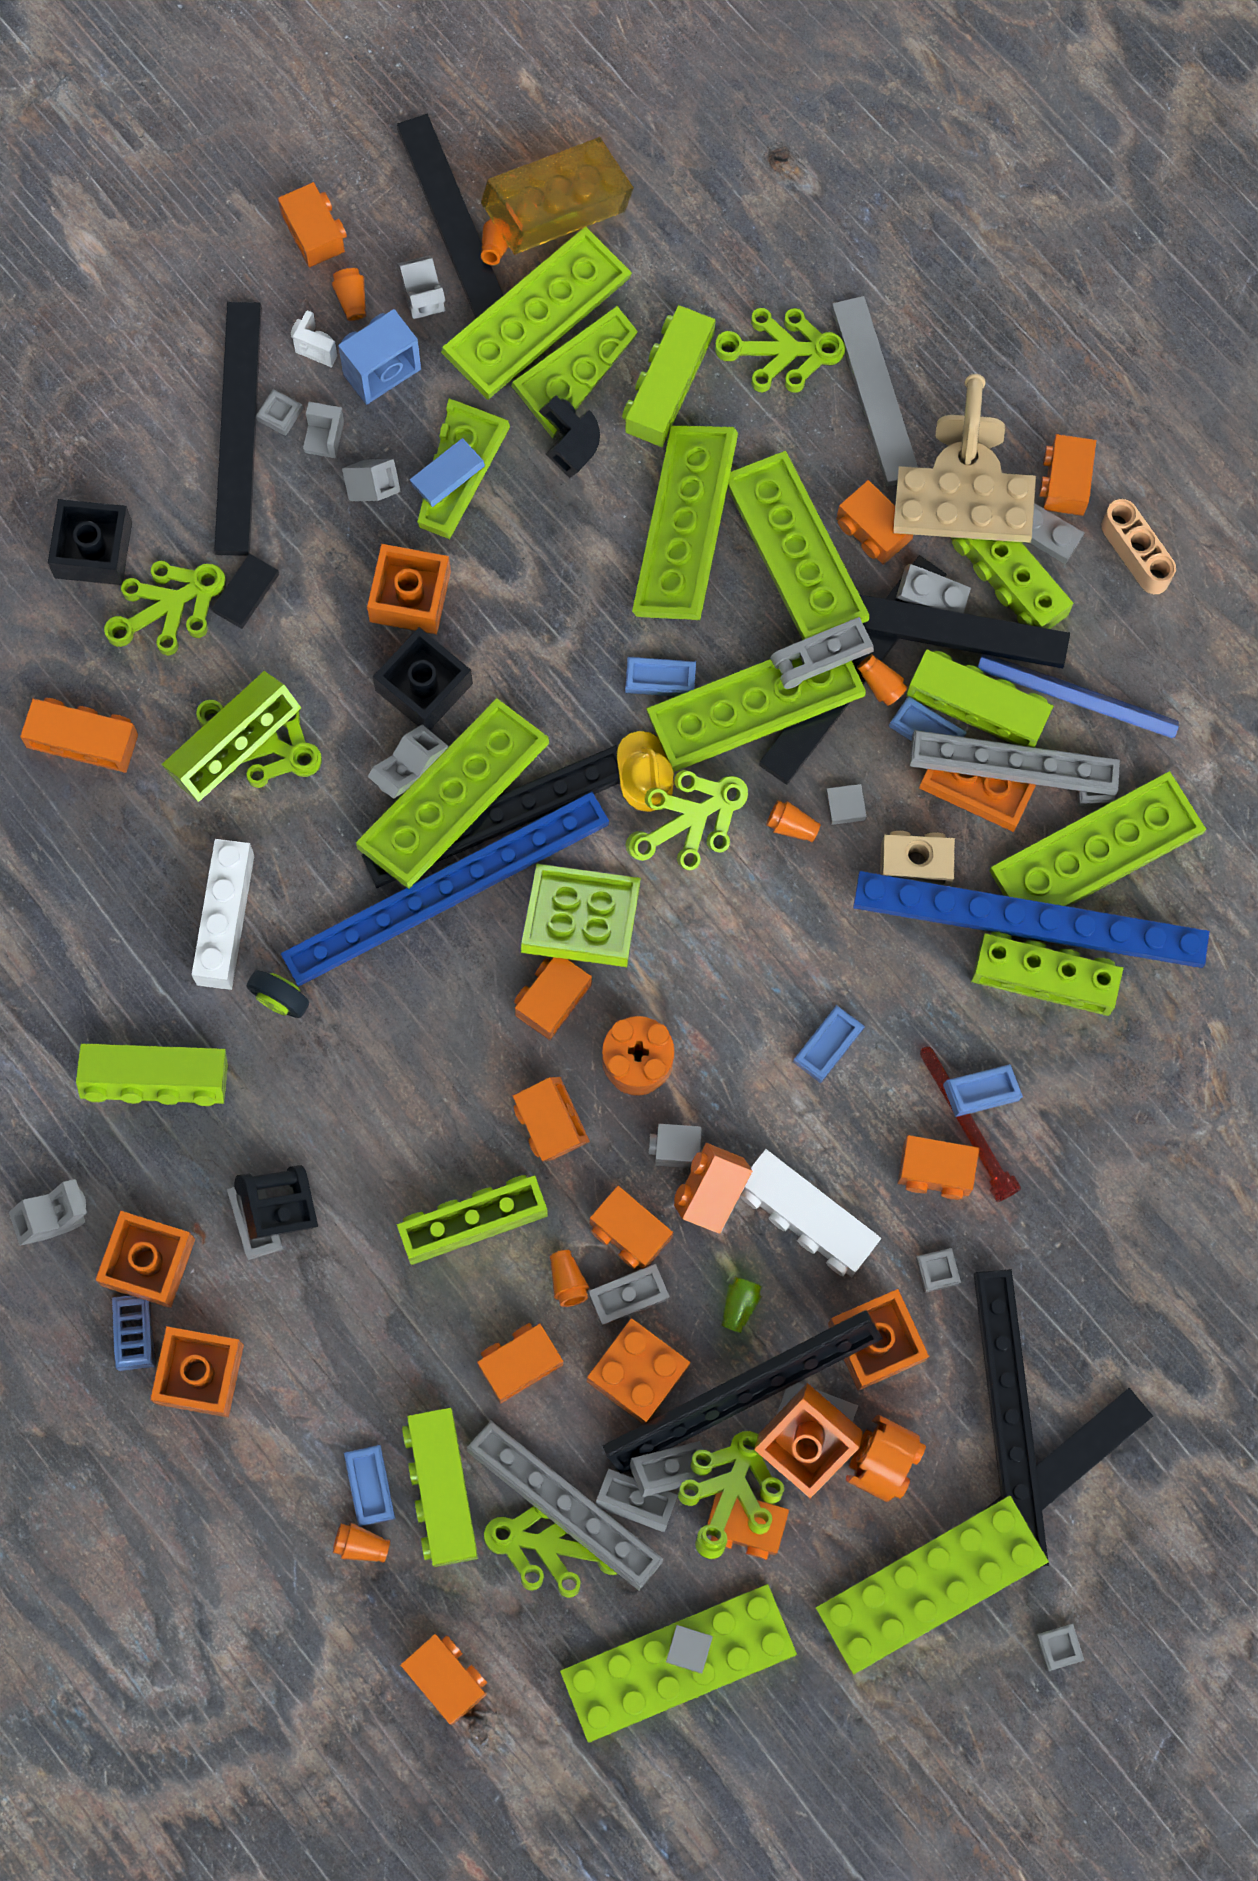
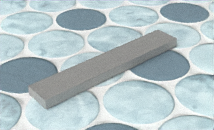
(874, 387)
(1014, 762)
(565, 1505)

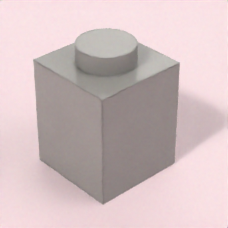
(675, 1145)

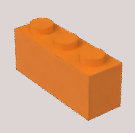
(79, 734)

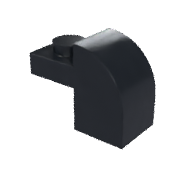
(579, 436)

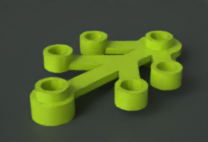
(784, 348)
(169, 602)
(290, 753)
(693, 816)
(733, 1486)
(547, 1546)

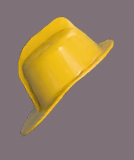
(643, 767)

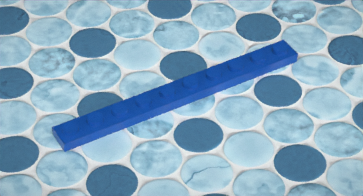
(444, 889)
(1031, 919)

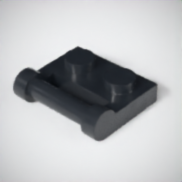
(281, 1213)

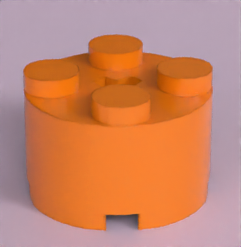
(618, 1058)
(885, 1459)

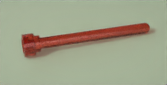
(1002, 1183)

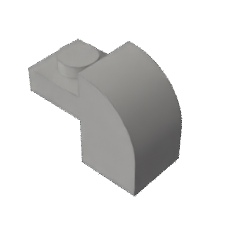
(421, 287)
(409, 761)
(49, 1214)

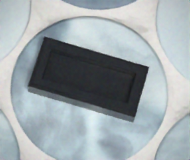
(245, 591)

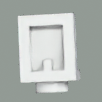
(313, 344)

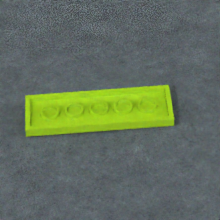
(536, 313)
(685, 522)
(795, 545)
(745, 709)
(452, 793)
(1102, 846)
(932, 1584)
(638, 1683)

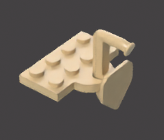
(963, 495)

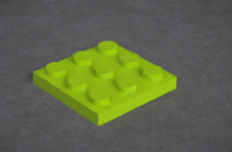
(581, 915)

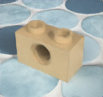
(934, 847)

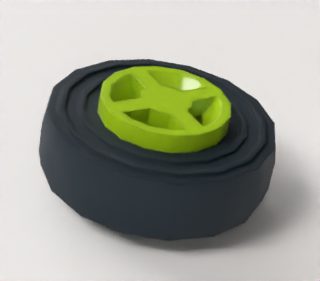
(277, 994)

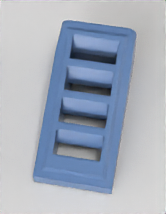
(132, 1361)

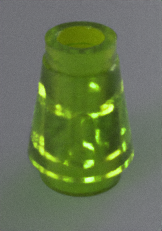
(740, 1303)

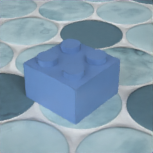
(379, 356)

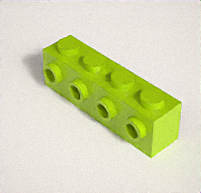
(669, 375)
(1017, 580)
(979, 700)
(231, 736)
(1047, 974)
(152, 1074)
(473, 1219)
(441, 1486)

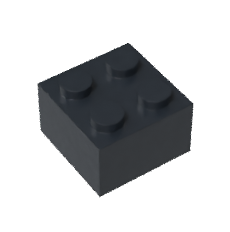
(90, 542)
(422, 679)

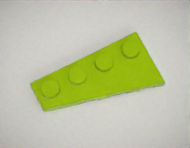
(576, 365)
(484, 435)

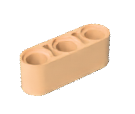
(1138, 531)

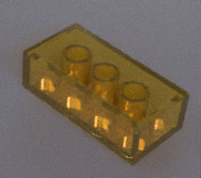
(556, 195)

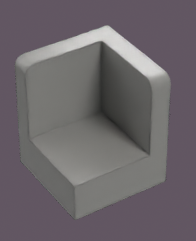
(323, 429)
(371, 480)

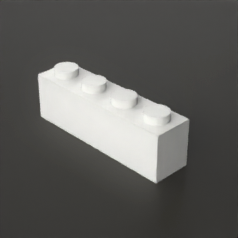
(223, 914)
(809, 1214)

